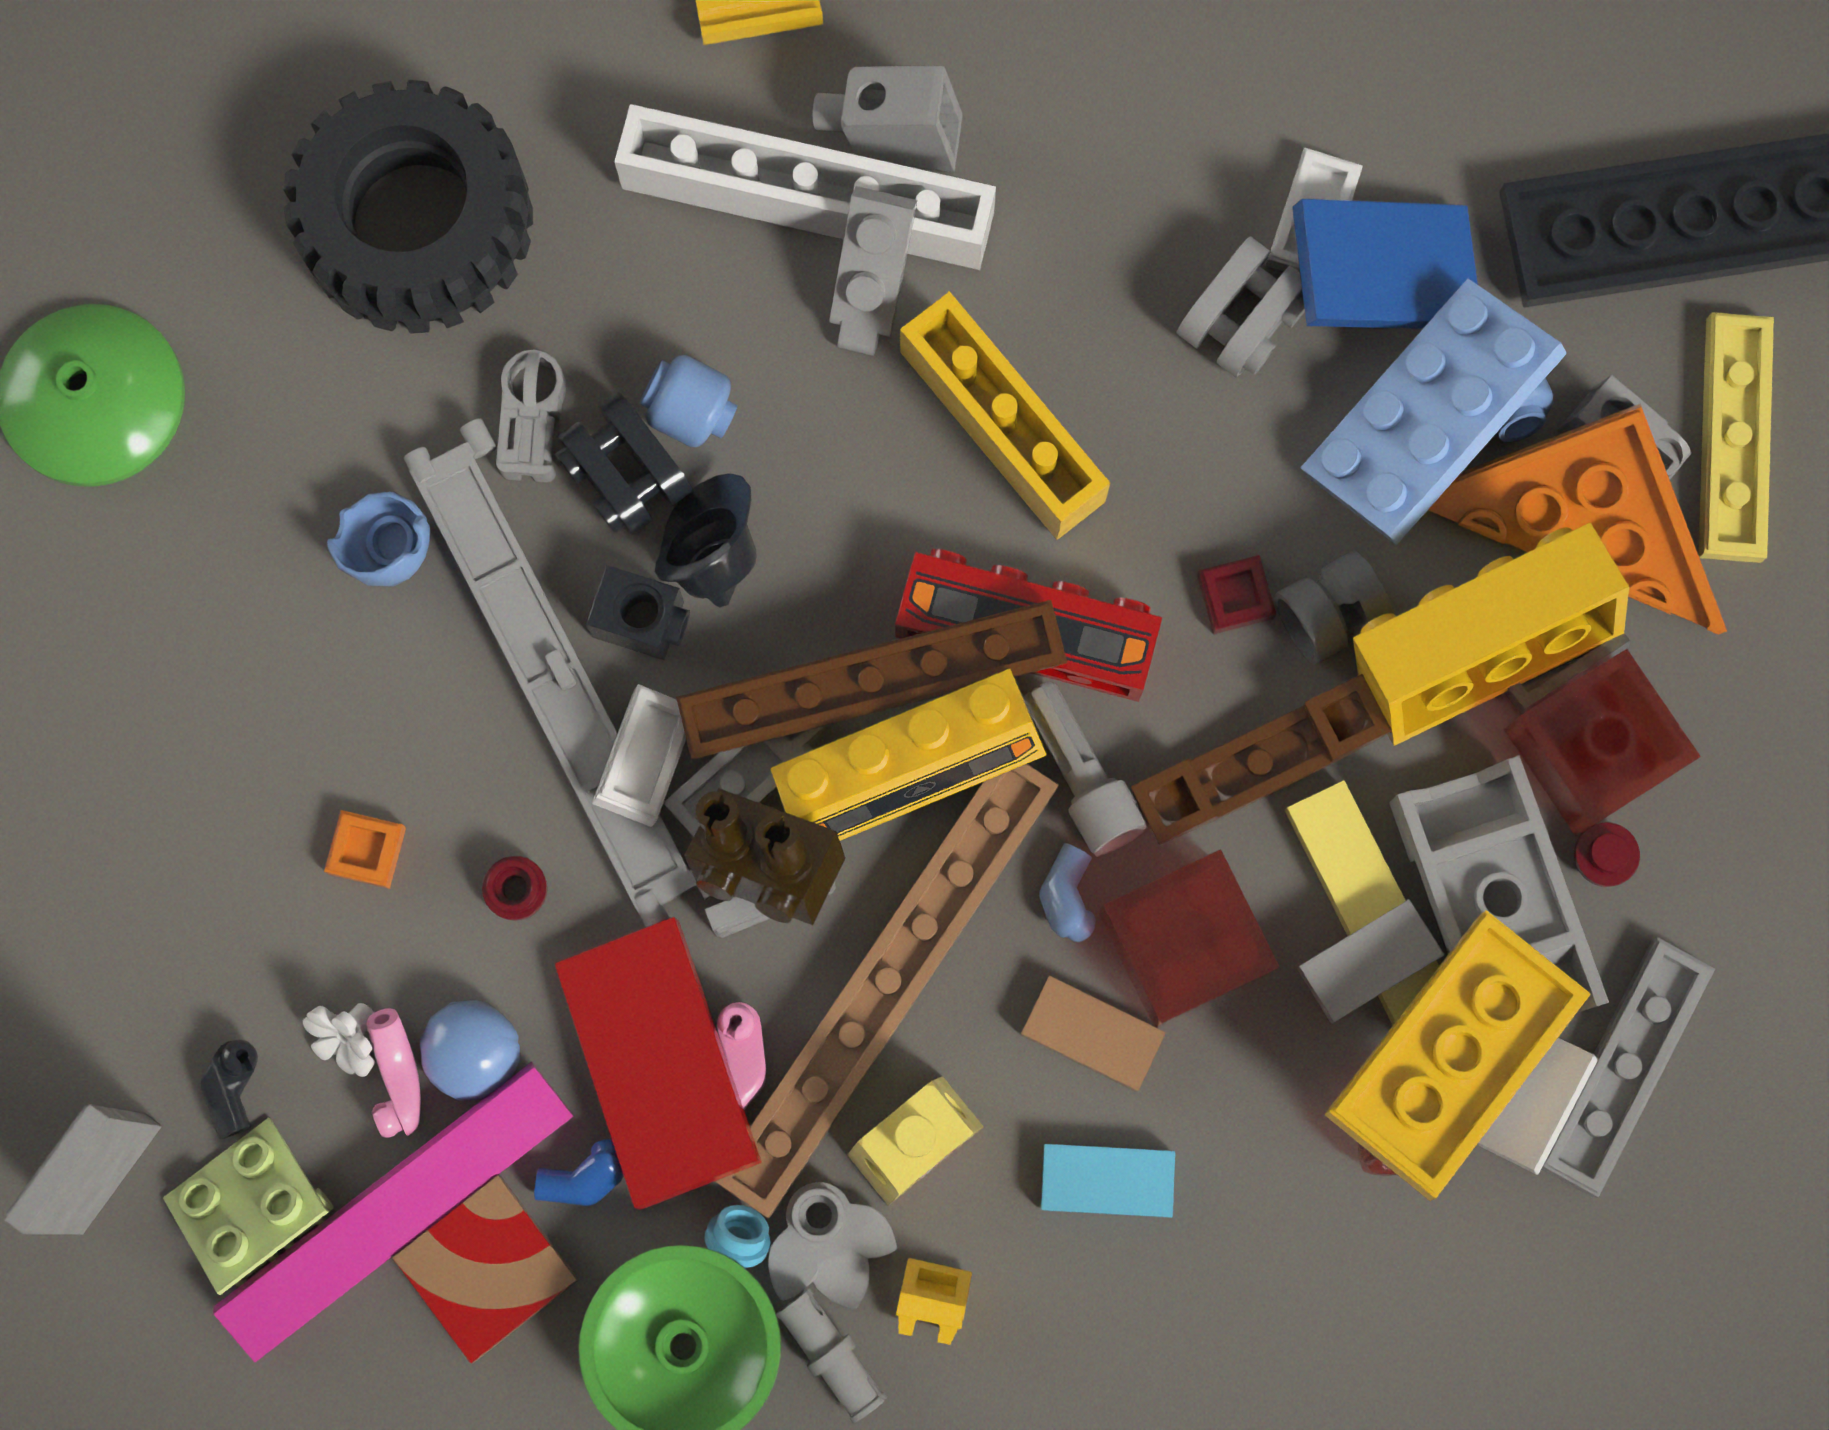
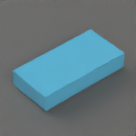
(1107, 1180)

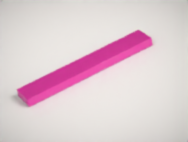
(392, 1212)

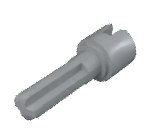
(1100, 806)

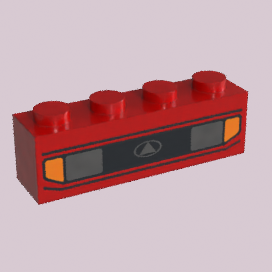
(1103, 642)

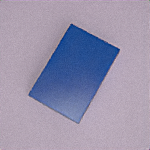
(1380, 261)

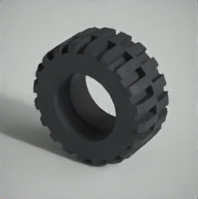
(395, 132)

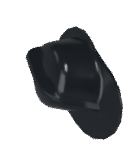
(709, 540)

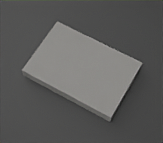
(82, 1171)

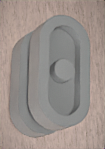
(1246, 344)

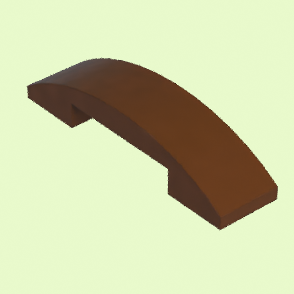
(1261, 760)

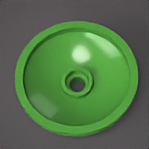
(111, 423)
(631, 1332)

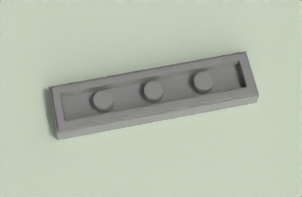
(1628, 1065)

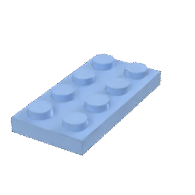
(1433, 410)

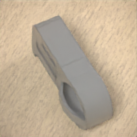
(528, 426)

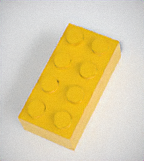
(1492, 631)

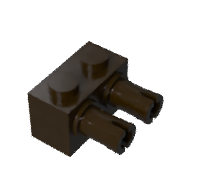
(763, 857)

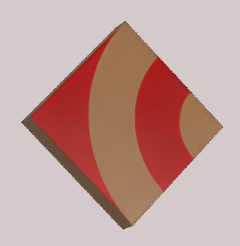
(485, 1269)

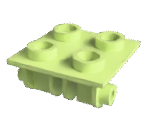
(246, 1206)

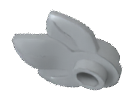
(829, 1256)

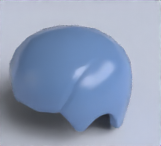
(381, 539)
(469, 1050)

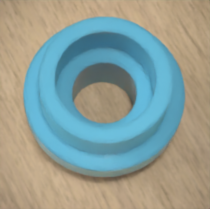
(739, 1234)

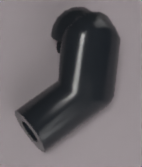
(224, 1084)

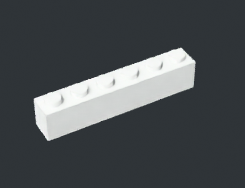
(796, 182)

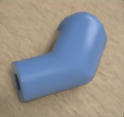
(1062, 899)

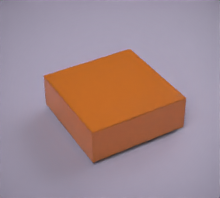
(365, 849)

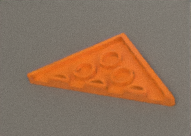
(1601, 476)

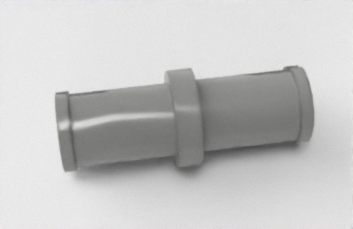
(831, 1356)

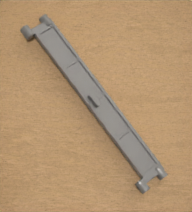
(544, 662)

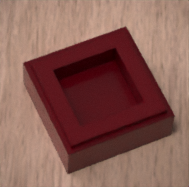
(1236, 594)

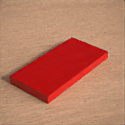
(657, 1063)

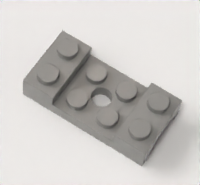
(1493, 832)

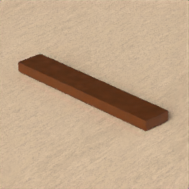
(870, 679)

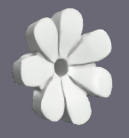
(343, 1037)

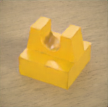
(935, 1296)

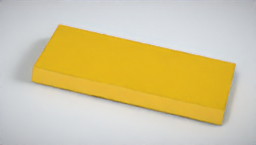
(1457, 1055)

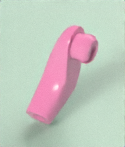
(744, 1049)
(398, 1072)

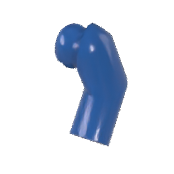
(585, 1184)

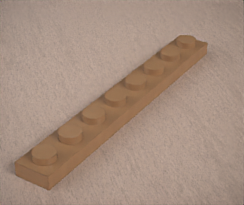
(888, 982)

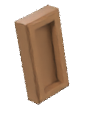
(1093, 1033)

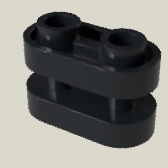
(621, 502)

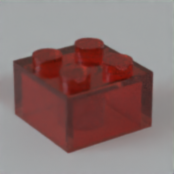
(1601, 742)
(1188, 939)

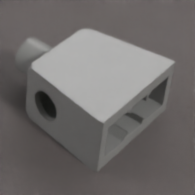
(896, 115)

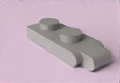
(871, 268)
(741, 772)

